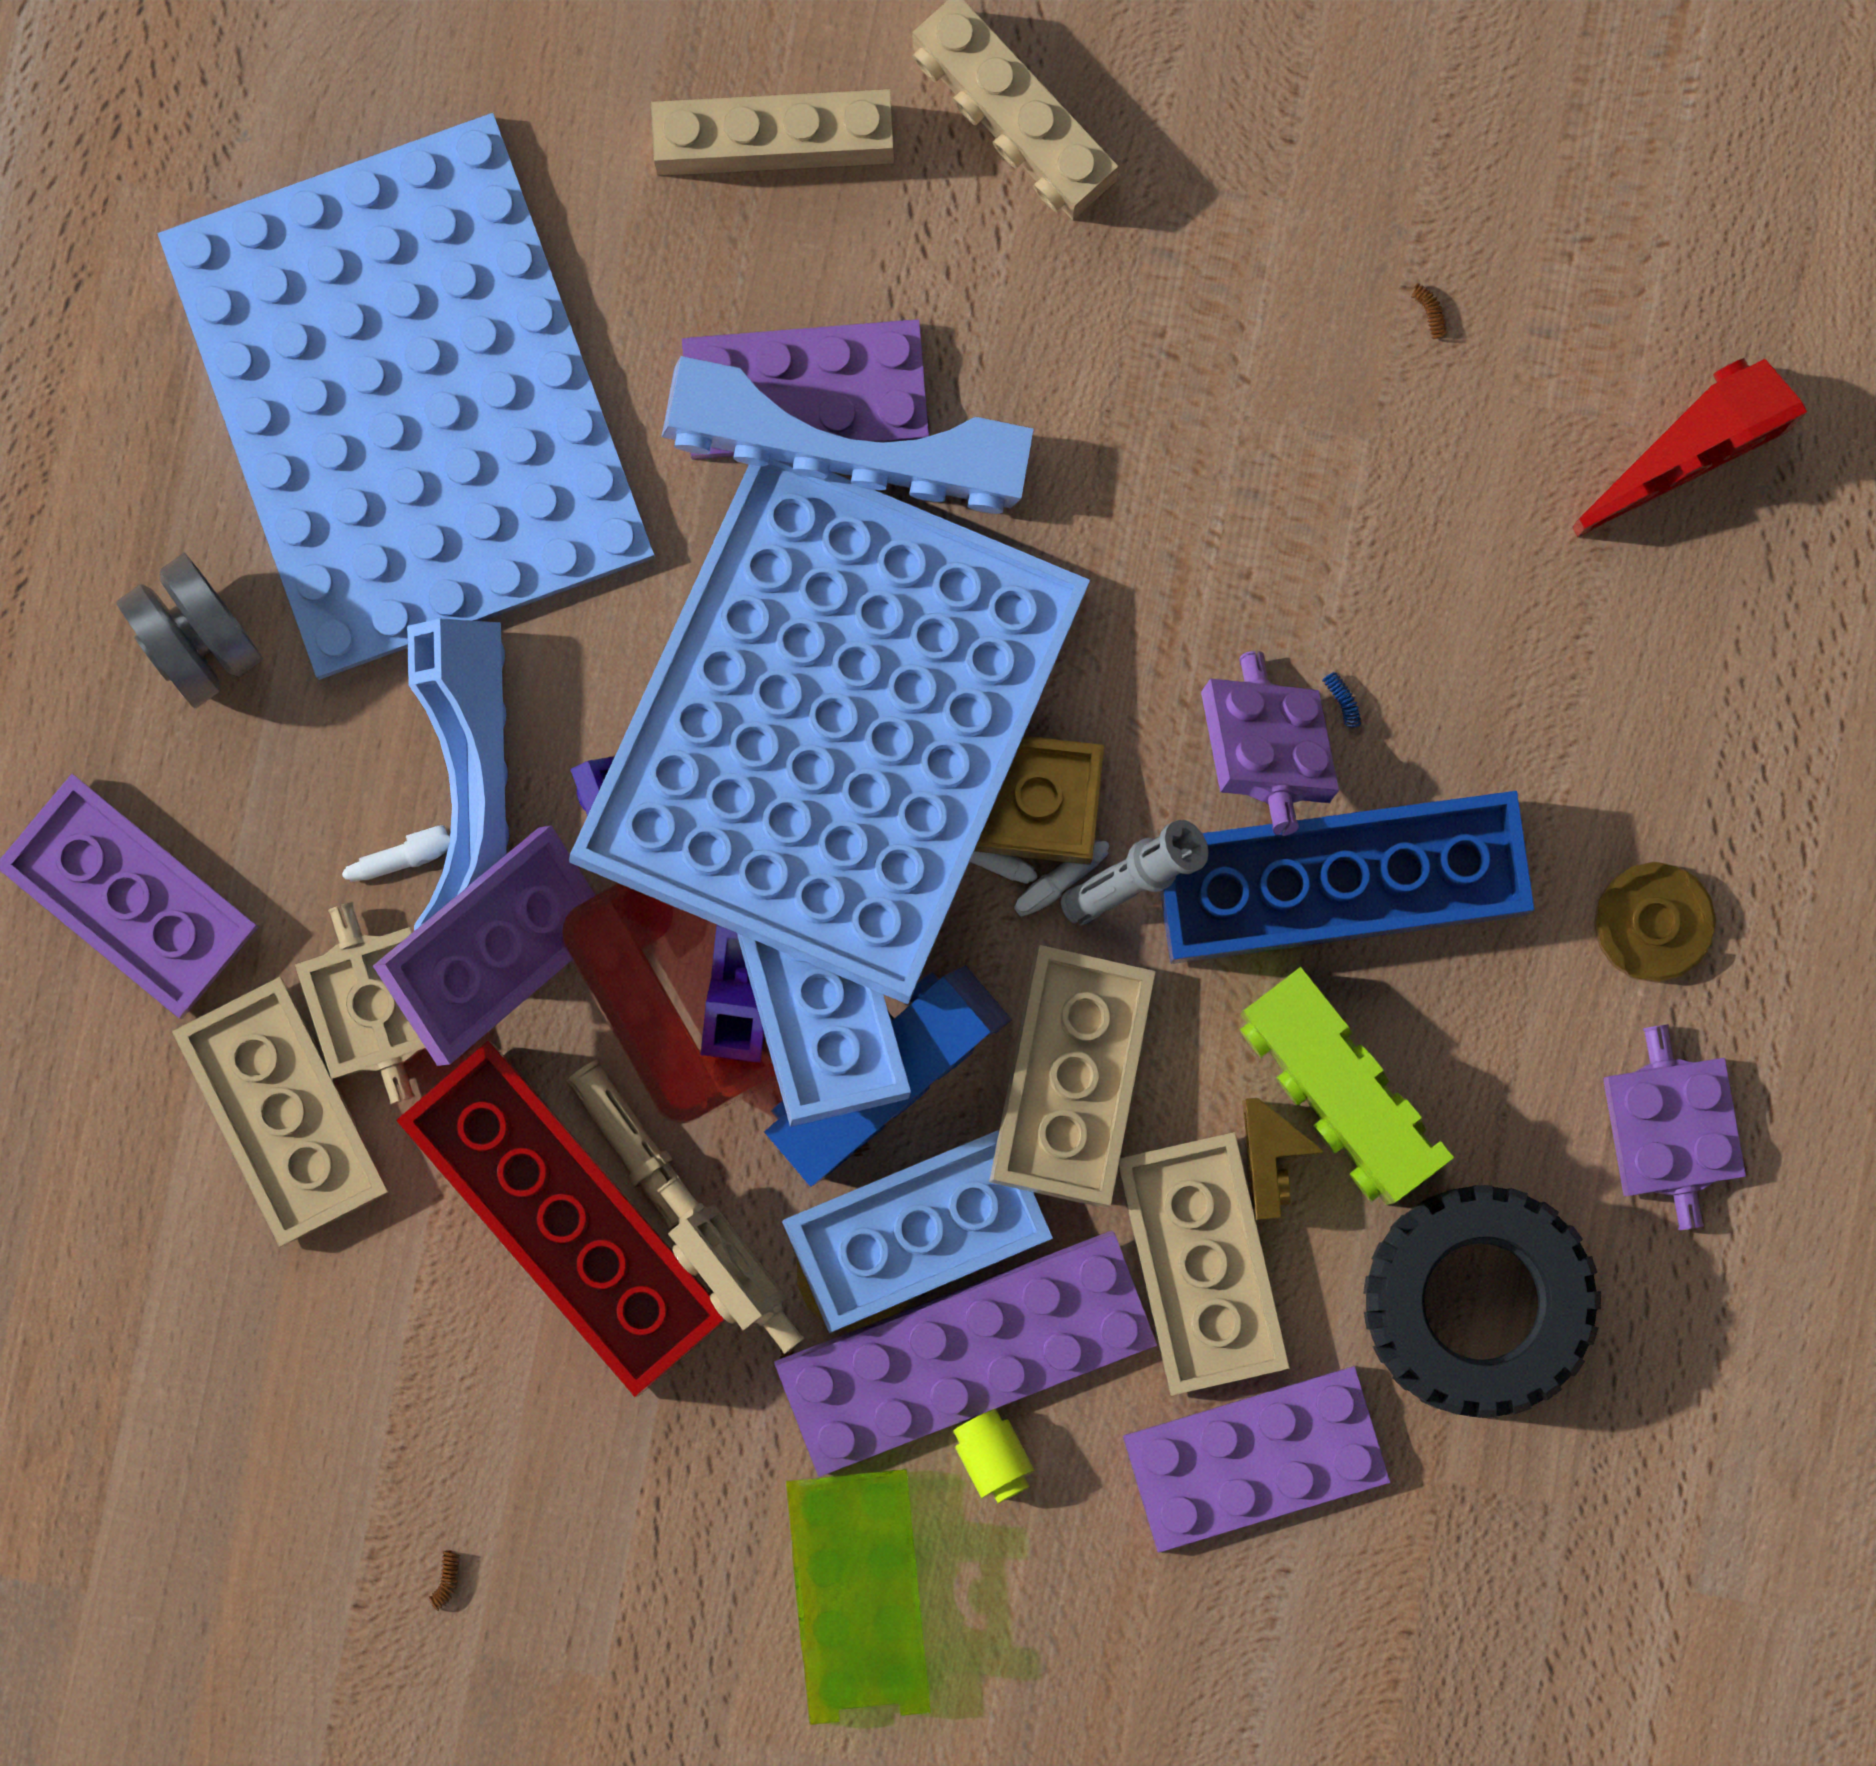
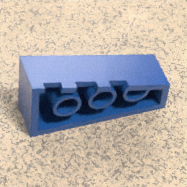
(932, 1038)

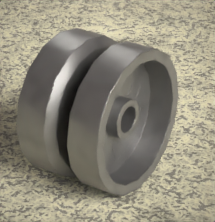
(187, 632)

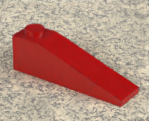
(1724, 423)

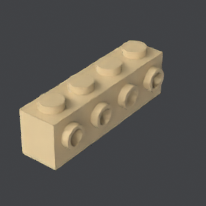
(1014, 107)

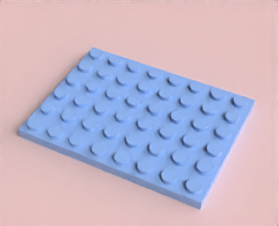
(405, 394)
(831, 724)

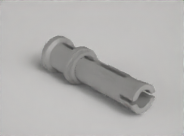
(1148, 867)

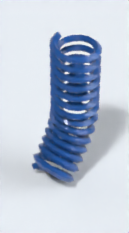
(1343, 701)

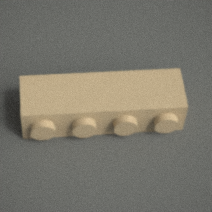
(772, 132)

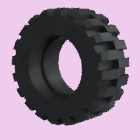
(1563, 1317)

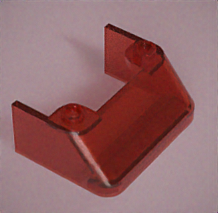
(606, 948)

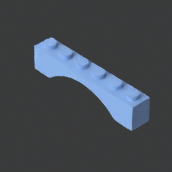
(726, 411)
(459, 684)

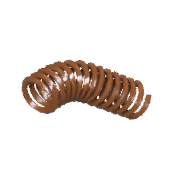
(1426, 299)
(438, 1595)

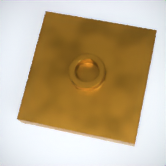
(1047, 803)

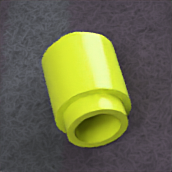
(993, 1456)

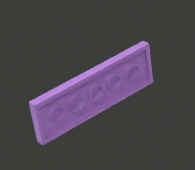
(965, 1353)

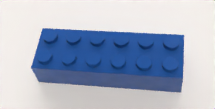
(1352, 878)

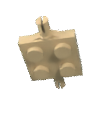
(354, 1010)
(738, 1280)

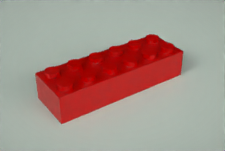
(562, 1218)

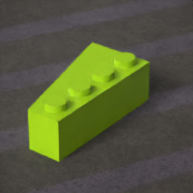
(1343, 1089)

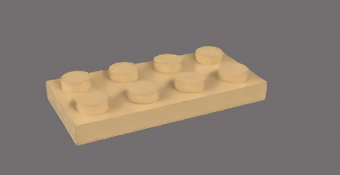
(1072, 1076)
(280, 1112)
(1202, 1264)

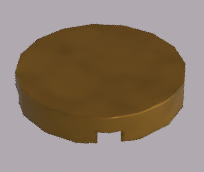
(1655, 922)

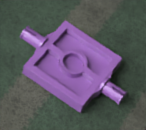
(1269, 742)
(1674, 1127)

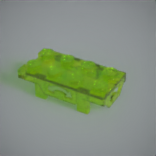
(857, 1593)

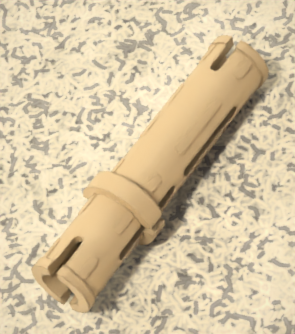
(626, 1135)

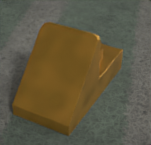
(1267, 1139)

